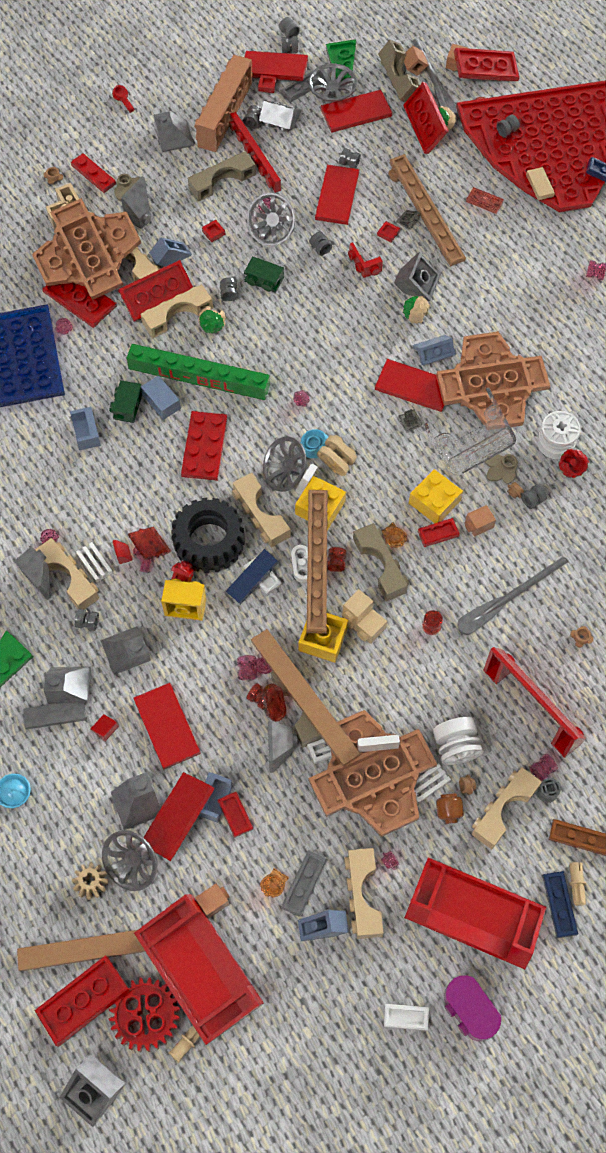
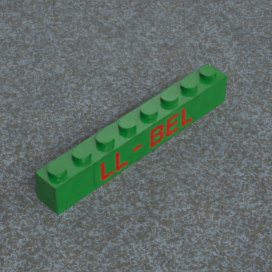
(198, 371)

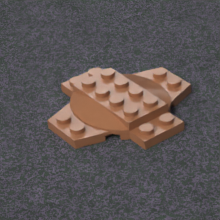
(86, 249)
(490, 364)
(377, 782)

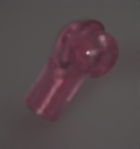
(145, 564)

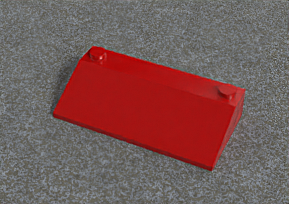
(501, 665)
(476, 913)
(198, 968)

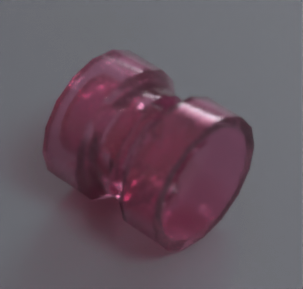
(597, 270)
(247, 667)
(544, 767)

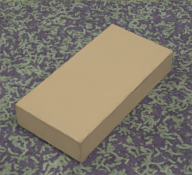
(540, 183)

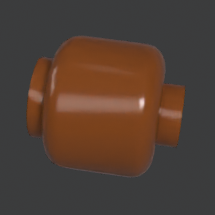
(450, 808)

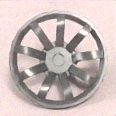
(332, 86)
(272, 219)
(289, 464)
(133, 857)

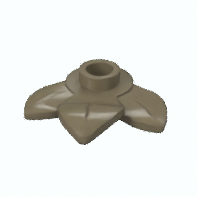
(123, 187)
(499, 470)

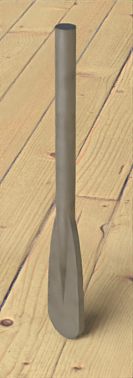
(441, 94)
(481, 615)

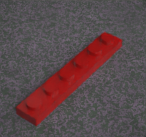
(251, 147)

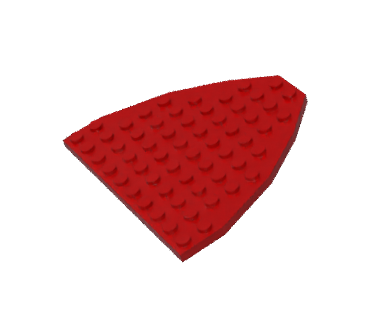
(556, 132)

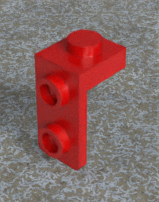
(367, 268)
(183, 571)

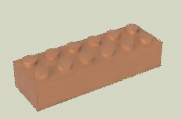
(225, 99)

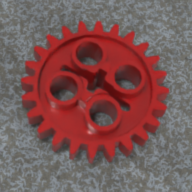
(164, 1010)

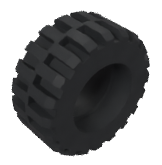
(205, 513)

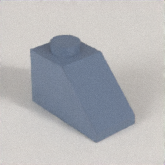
(169, 251)
(323, 925)

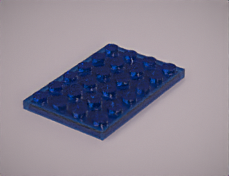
(28, 357)

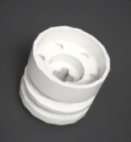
(558, 433)
(458, 740)

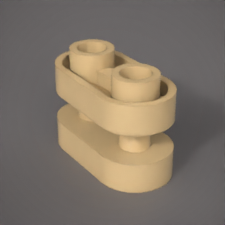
(337, 455)

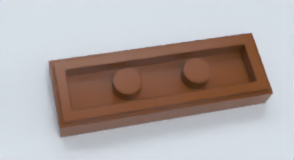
(578, 837)

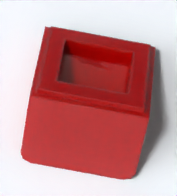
(122, 552)
(104, 727)

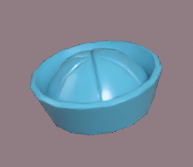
(313, 441)
(14, 790)

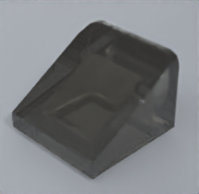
(408, 219)

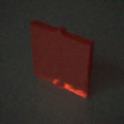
(149, 543)

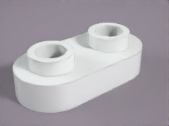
(299, 565)

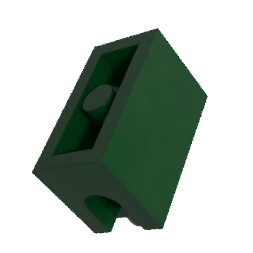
(264, 274)
(126, 401)

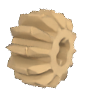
(96, 874)

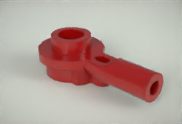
(120, 94)

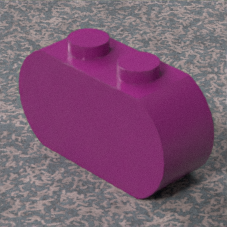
(471, 1008)

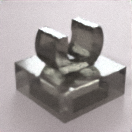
(410, 420)

